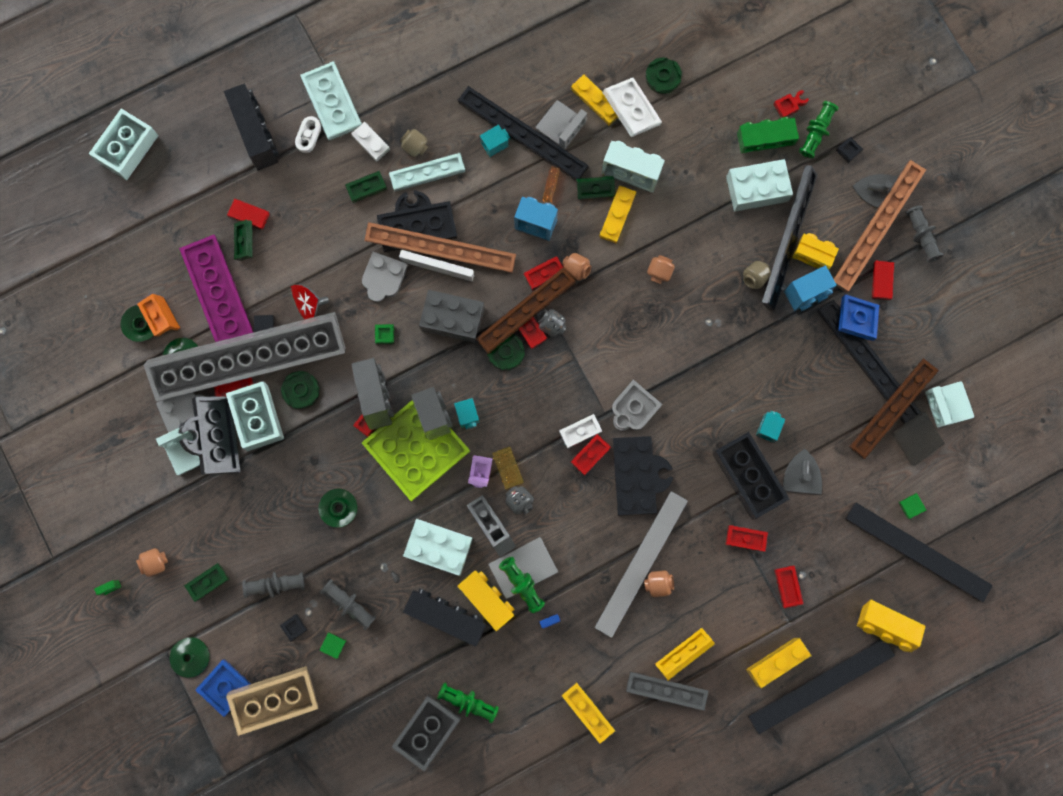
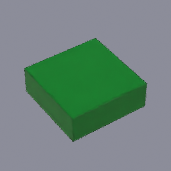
(385, 334)
(912, 506)
(108, 587)
(333, 645)

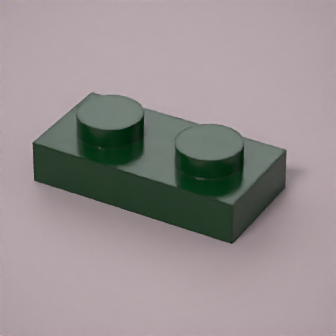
(366, 186)
(595, 187)
(243, 240)
(206, 582)

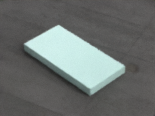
(331, 100)

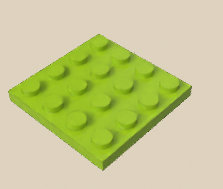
(410, 456)

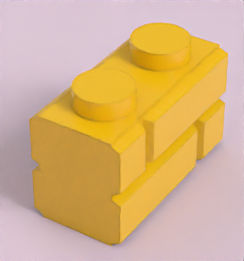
(815, 252)

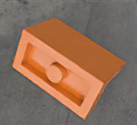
(158, 314)

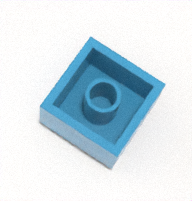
(536, 218)
(809, 288)

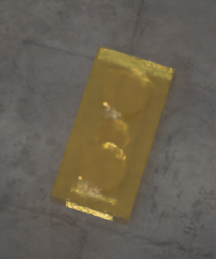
(507, 467)

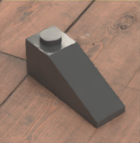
(491, 526)

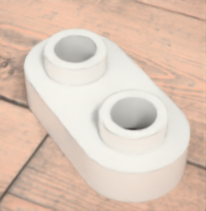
(306, 135)

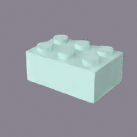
(123, 144)
(632, 166)
(759, 185)
(255, 416)
(438, 547)

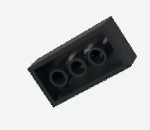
(252, 126)
(750, 476)
(444, 617)

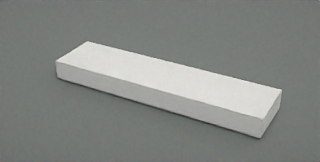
(436, 265)

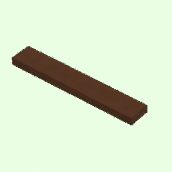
(525, 310)
(893, 408)

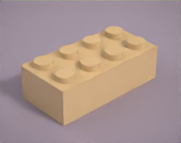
(272, 700)

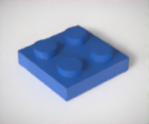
(858, 317)
(218, 684)

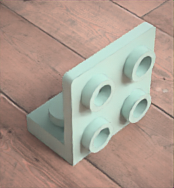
(949, 404)
(180, 459)

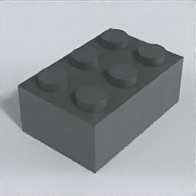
(452, 316)
(373, 393)
(430, 410)
(426, 732)

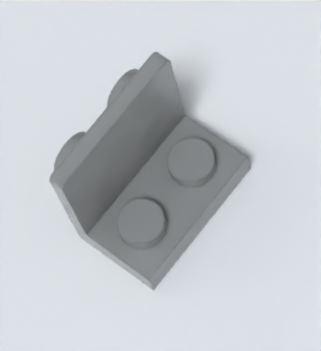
(561, 124)

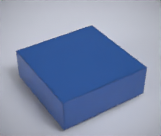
(549, 621)

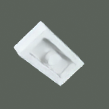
(370, 141)
(580, 431)

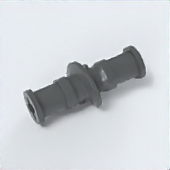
(924, 234)
(273, 585)
(348, 604)

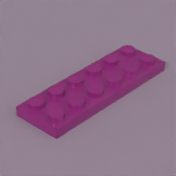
(216, 289)

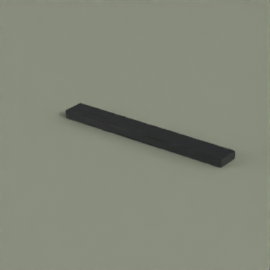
(523, 133)
(789, 238)
(866, 359)
(919, 552)
(820, 686)

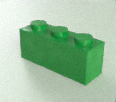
(767, 135)

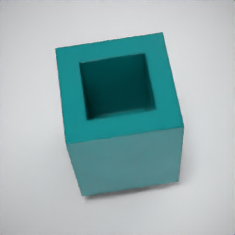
(494, 140)
(467, 413)
(770, 426)

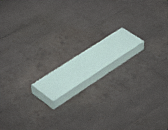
(427, 172)

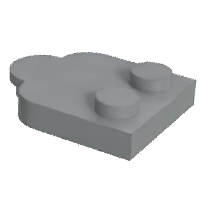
(383, 276)
(634, 407)
(176, 410)

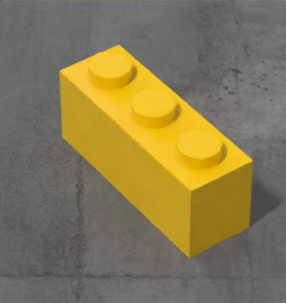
(486, 599)
(891, 626)
(778, 662)

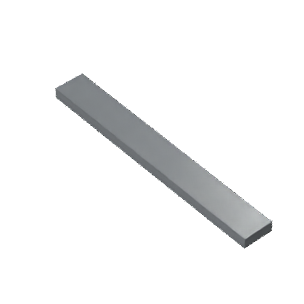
(641, 564)

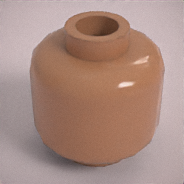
(577, 266)
(661, 269)
(151, 562)
(659, 583)

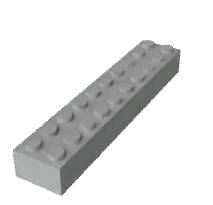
(245, 356)

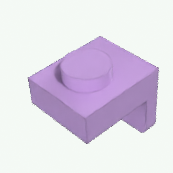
(480, 471)

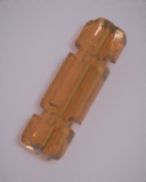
(550, 184)

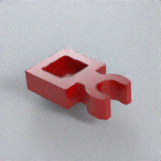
(789, 105)

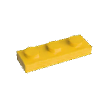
(594, 98)
(617, 214)
(684, 654)
(588, 713)

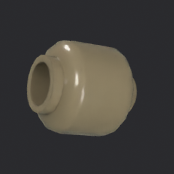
(414, 143)
(756, 275)

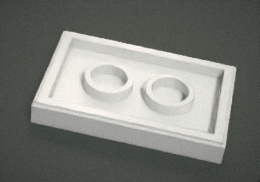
(632, 107)

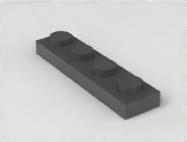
(667, 691)

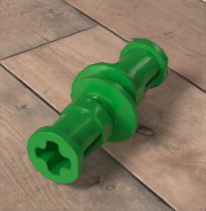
(817, 129)
(522, 584)
(467, 702)

